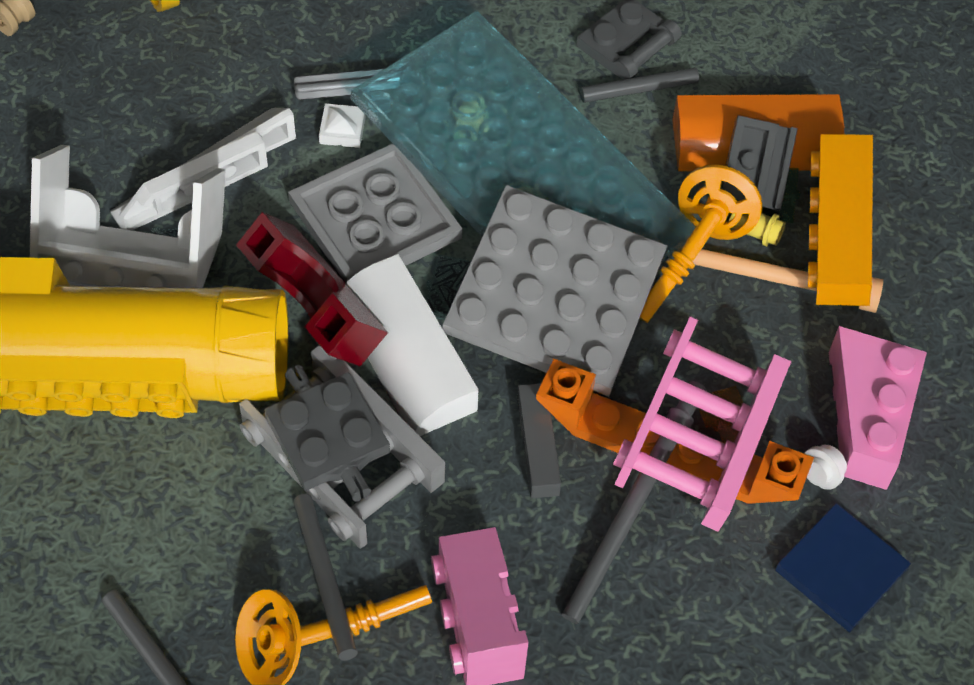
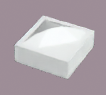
(342, 125)

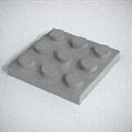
(374, 212)

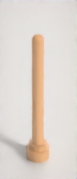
(772, 273)

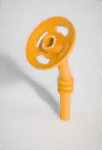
(712, 224)
(288, 638)

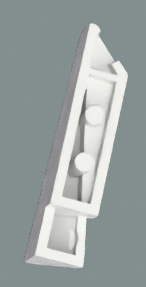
(238, 153)

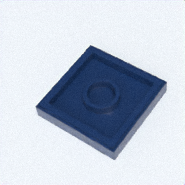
(842, 567)

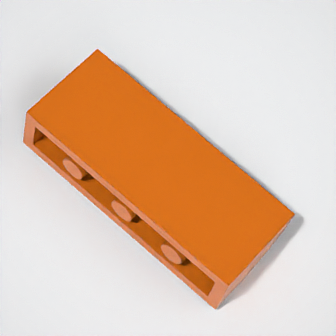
(706, 124)

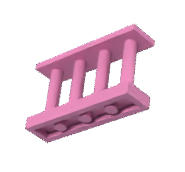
(731, 457)

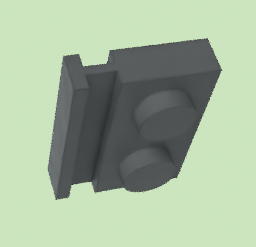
(764, 155)

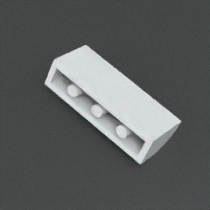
(415, 356)

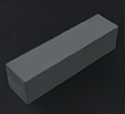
(538, 444)

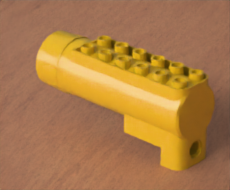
(134, 344)

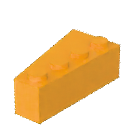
(844, 220)

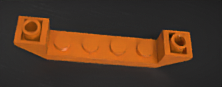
(604, 422)

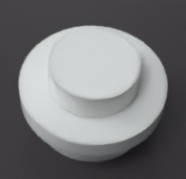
(827, 467)

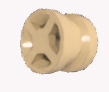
(13, 13)

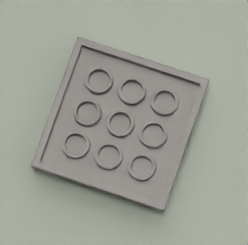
(554, 288)

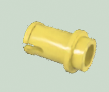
(768, 228)

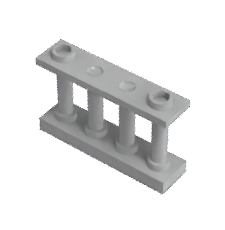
(417, 459)

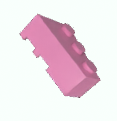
(874, 402)
(480, 608)

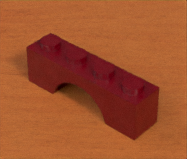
(336, 314)

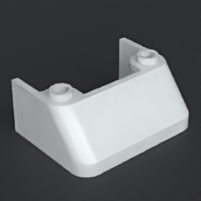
(69, 229)

